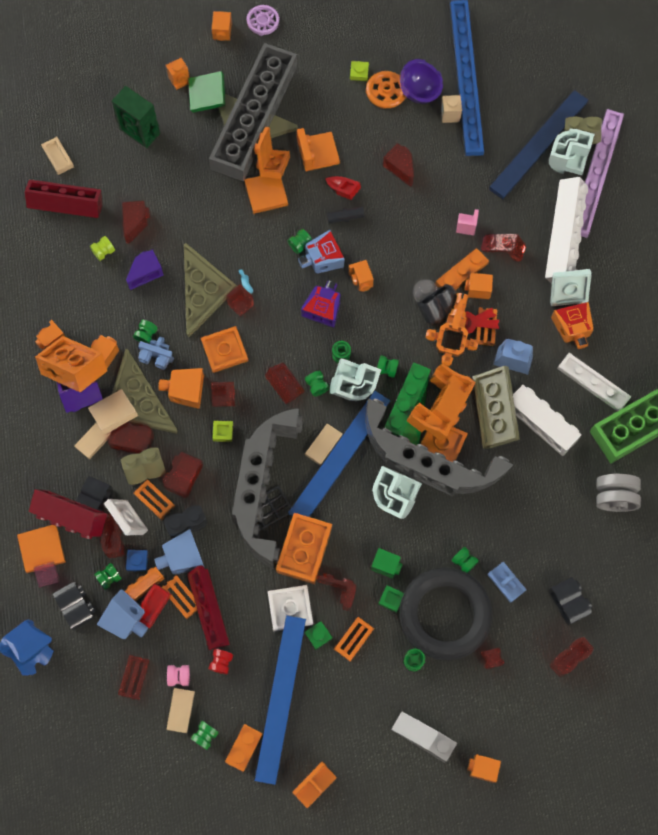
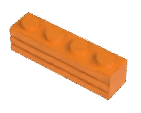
(144, 584)

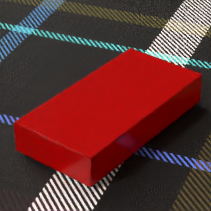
(153, 604)

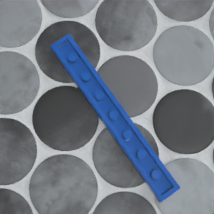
(334, 463)
(280, 700)

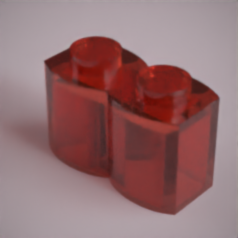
(183, 474)
(111, 540)
(574, 654)

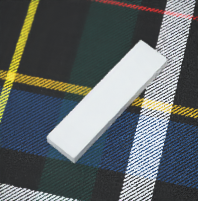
(594, 382)

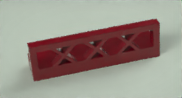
(208, 608)

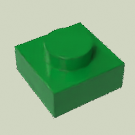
(391, 599)
(318, 635)

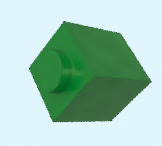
(386, 563)

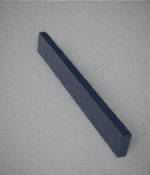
(537, 145)

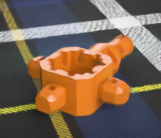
(455, 322)

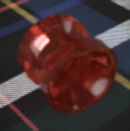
(492, 658)

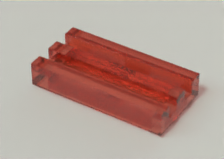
(126, 675)

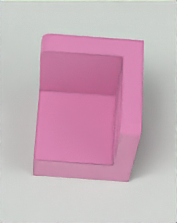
(467, 223)

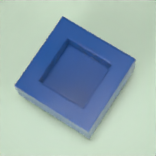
(137, 560)

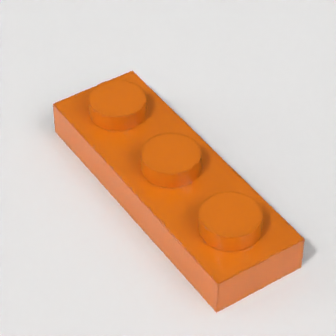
(461, 271)

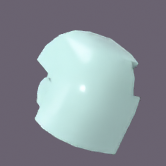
(571, 151)
(354, 380)
(395, 492)

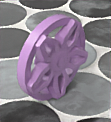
(262, 20)

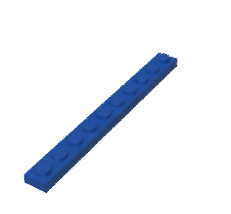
(466, 78)

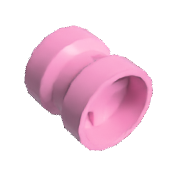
(178, 675)

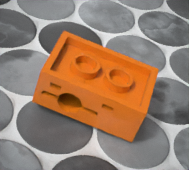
(71, 363)
(304, 548)

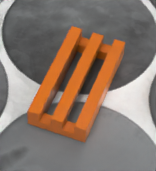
(493, 331)
(164, 510)
(171, 584)
(344, 652)

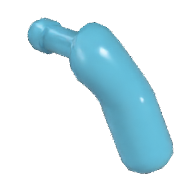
(245, 282)

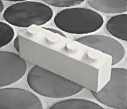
(544, 420)

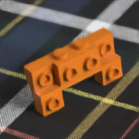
(447, 406)

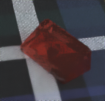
(284, 382)

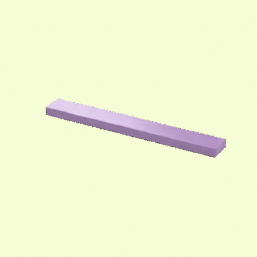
(599, 166)

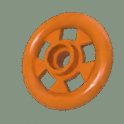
(387, 102)

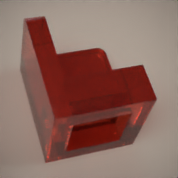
(240, 300)
(223, 394)

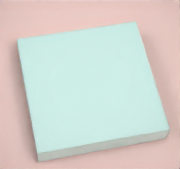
(570, 287)

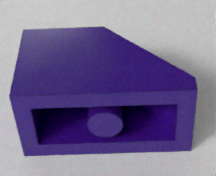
(144, 269)

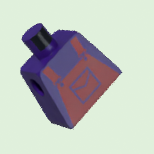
(322, 304)

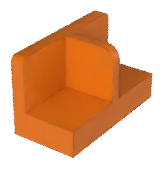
(314, 785)

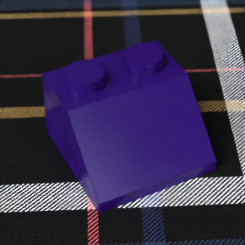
(75, 400)

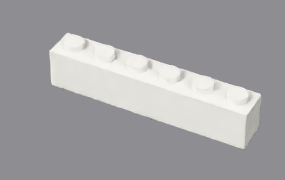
(567, 226)

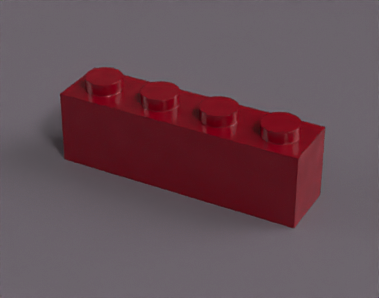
(63, 198)
(67, 513)

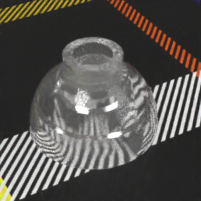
(423, 289)

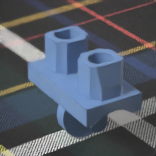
(157, 350)
(506, 582)

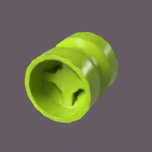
(102, 248)

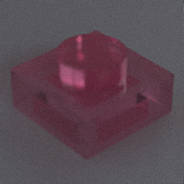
(46, 574)

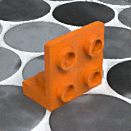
(317, 150)

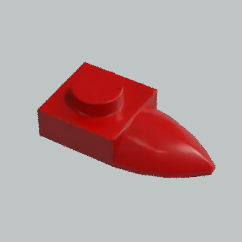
(344, 186)

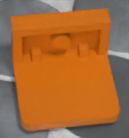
(270, 162)

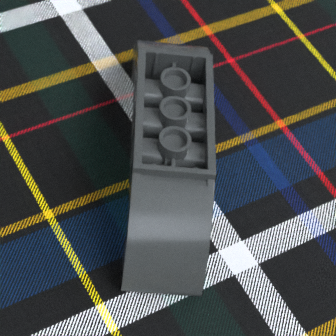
(259, 451)
(457, 478)

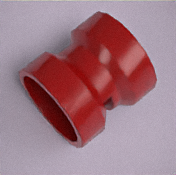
(220, 661)

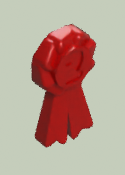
(481, 320)

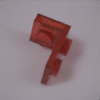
(504, 243)
(347, 597)

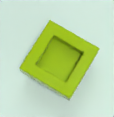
(359, 71)
(223, 431)

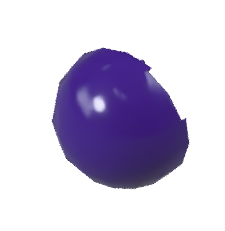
(420, 81)

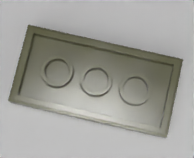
(496, 407)

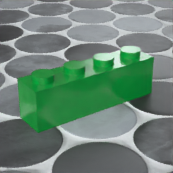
(412, 393)

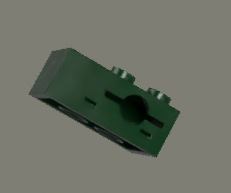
(136, 116)

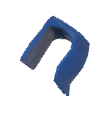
(26, 647)

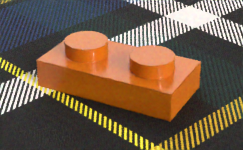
(243, 748)

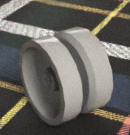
(618, 492)

